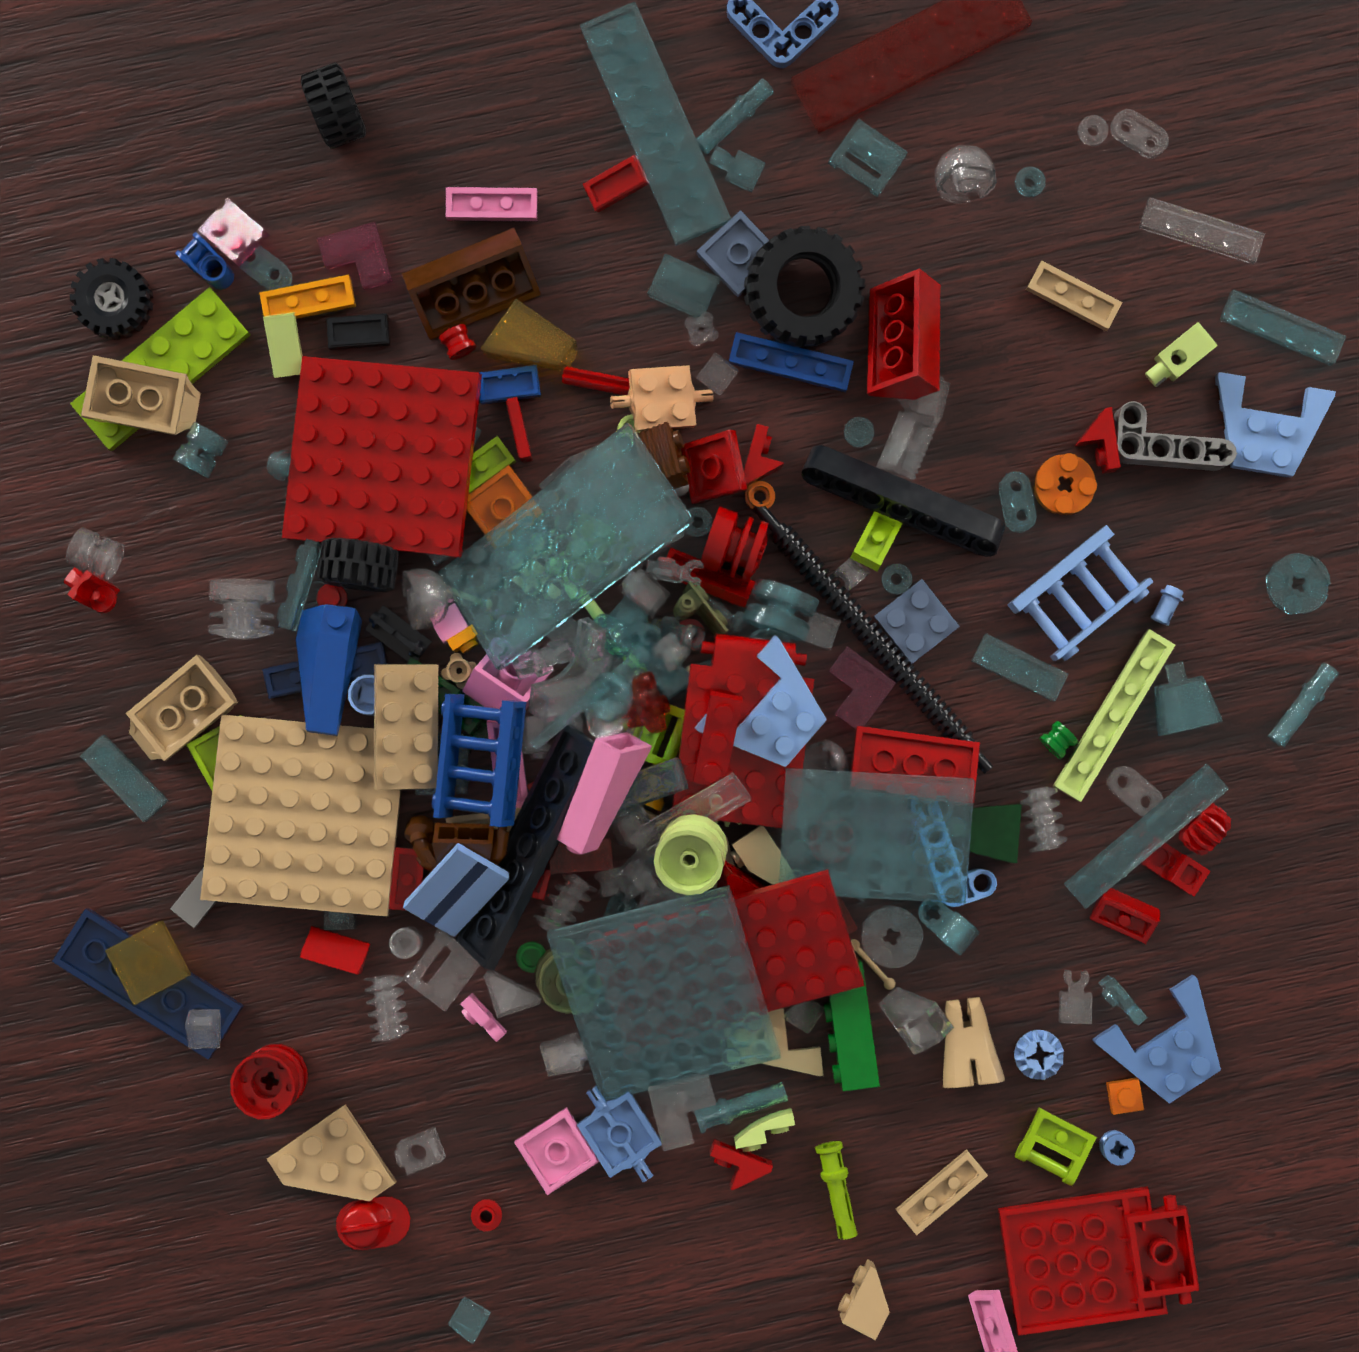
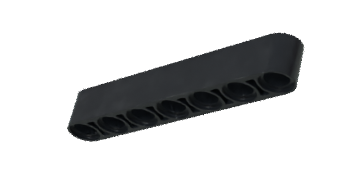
(903, 501)

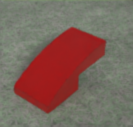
(1177, 869)

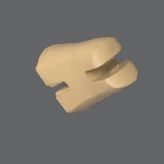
(969, 1048)

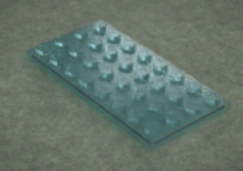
(565, 546)

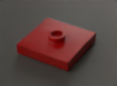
(714, 467)

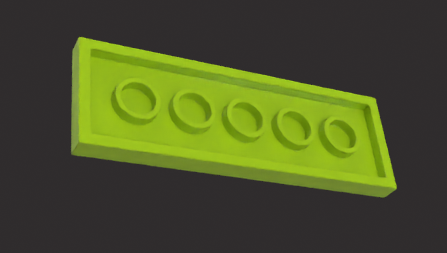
(185, 345)

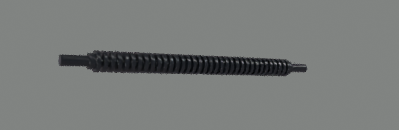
(781, 534)

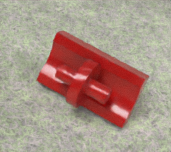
(91, 590)

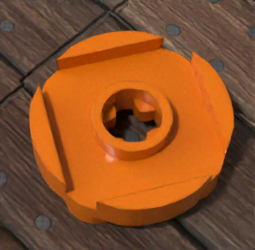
(1082, 484)

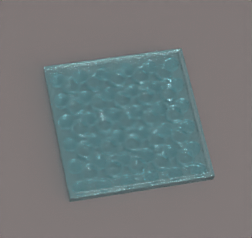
(664, 992)

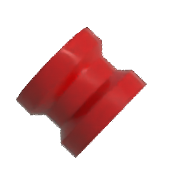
(457, 342)

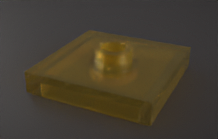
(148, 962)

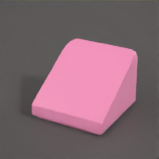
(451, 624)

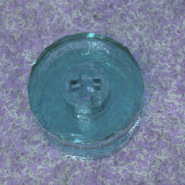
(782, 605)

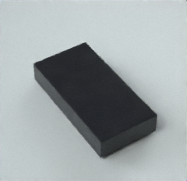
(358, 331)

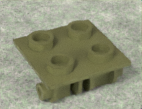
(695, 600)

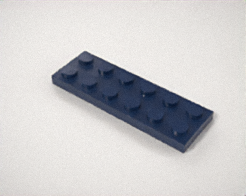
(86, 958)

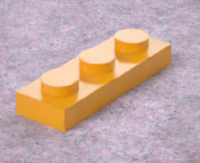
(310, 297)

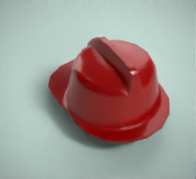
(373, 1223)

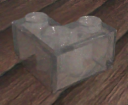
(673, 1101)

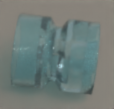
(208, 441)

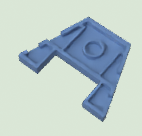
(1175, 1058)

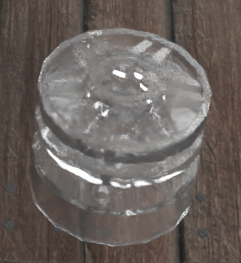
(241, 608)

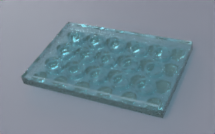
(879, 833)

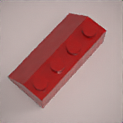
(904, 337)

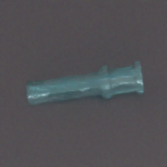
(726, 1111)

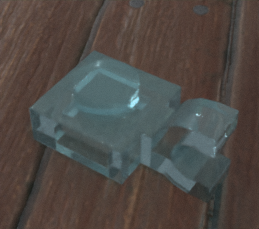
(742, 170)

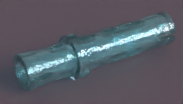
(743, 108)
(1299, 710)

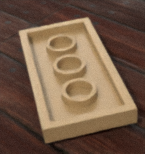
(405, 726)

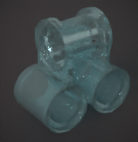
(950, 927)

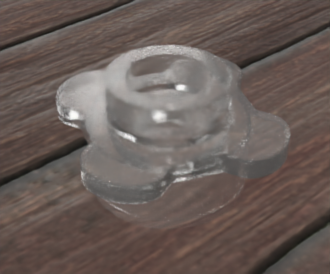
(693, 325)

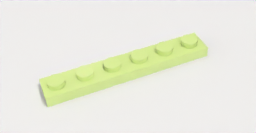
(1114, 715)

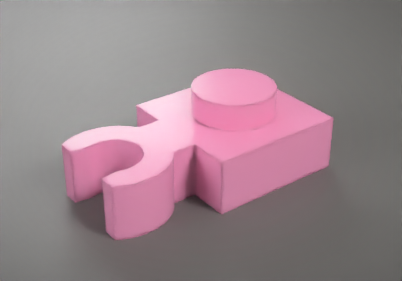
(476, 1012)

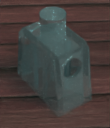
(1183, 702)

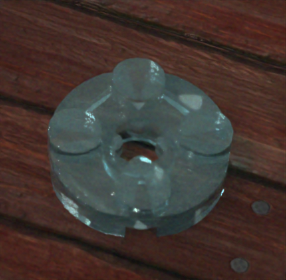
(1315, 586)

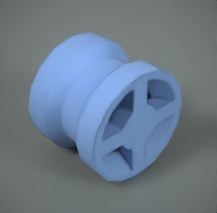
(1113, 1141)

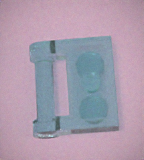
(874, 151)

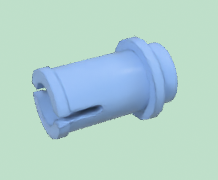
(1167, 604)

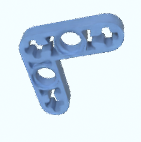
(777, 37)

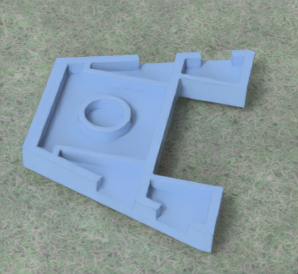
(1265, 439)
(784, 716)

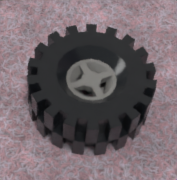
(99, 289)

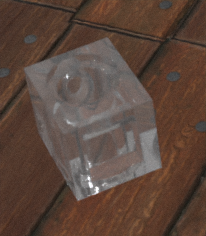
(430, 1141)

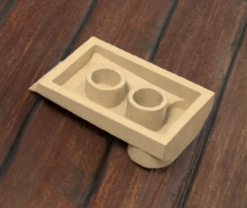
(140, 396)
(180, 709)

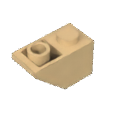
(866, 1305)

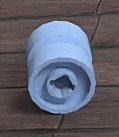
(362, 694)

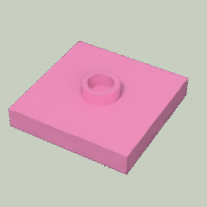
(556, 1151)

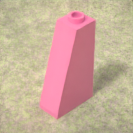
(601, 790)

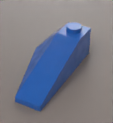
(326, 657)

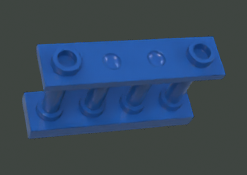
(506, 747)

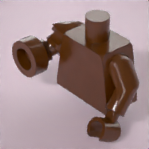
(479, 838)

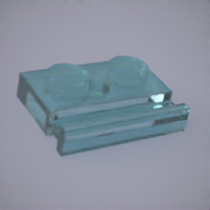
(683, 286)

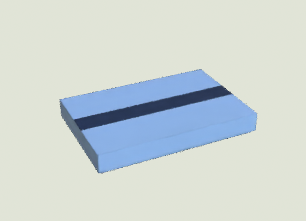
(456, 890)

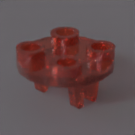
(648, 704)

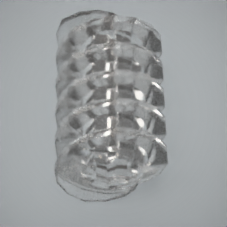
(1043, 818)
(565, 903)
(387, 1007)

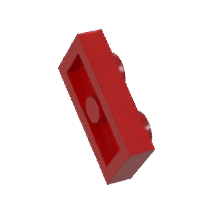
(406, 876)

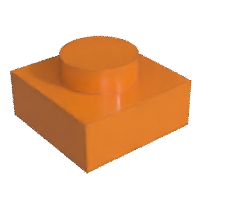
(1125, 1096)

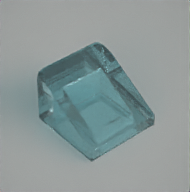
(469, 1319)

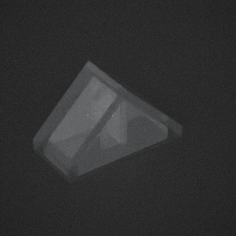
(509, 995)

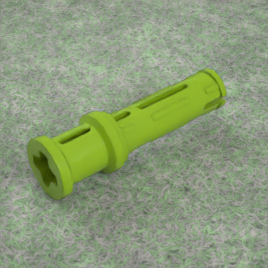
(835, 1175)

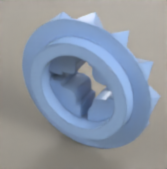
(1027, 1046)

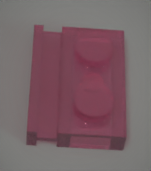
(233, 232)

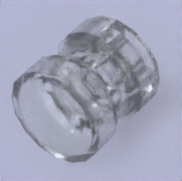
(410, 939)

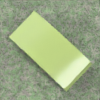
(754, 1134)

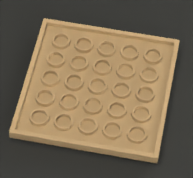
(299, 819)

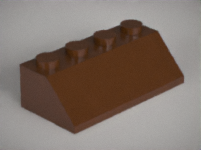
(471, 283)

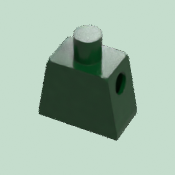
(996, 831)

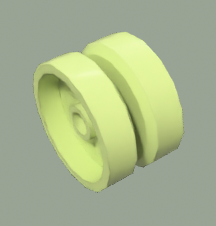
(691, 854)

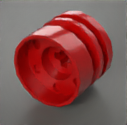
(734, 545)
(254, 1089)

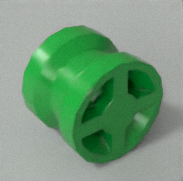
(1058, 740)

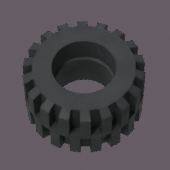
(333, 105)
(358, 565)

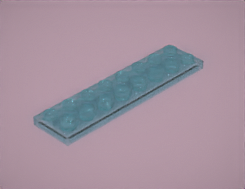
(655, 123)

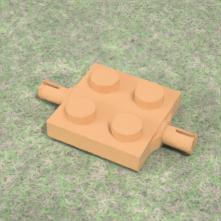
(661, 397)

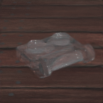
(451, 975)

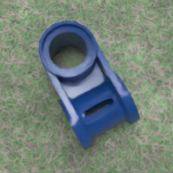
(203, 259)

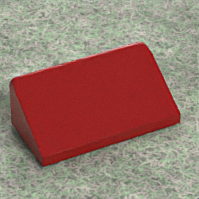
(1126, 915)
(335, 950)

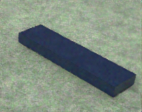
(285, 678)

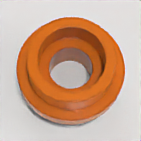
(761, 486)

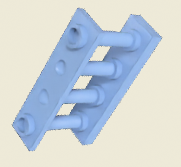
(1076, 565)

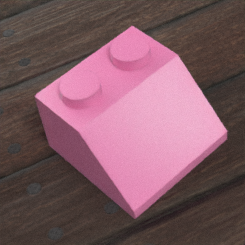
(491, 686)

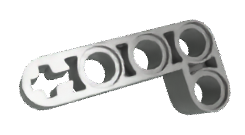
(1171, 444)

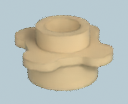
(450, 671)

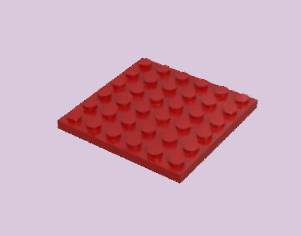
(382, 455)

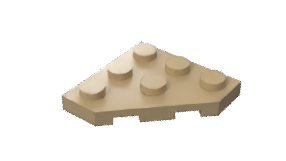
(333, 1160)

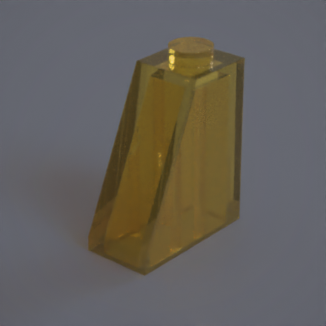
(530, 340)

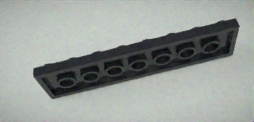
(529, 847)

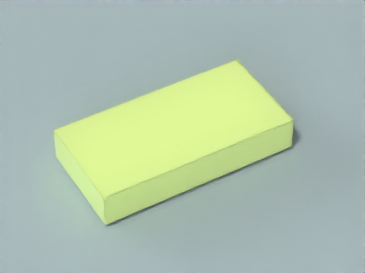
(283, 344)

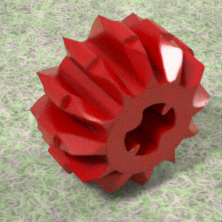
(1205, 830)

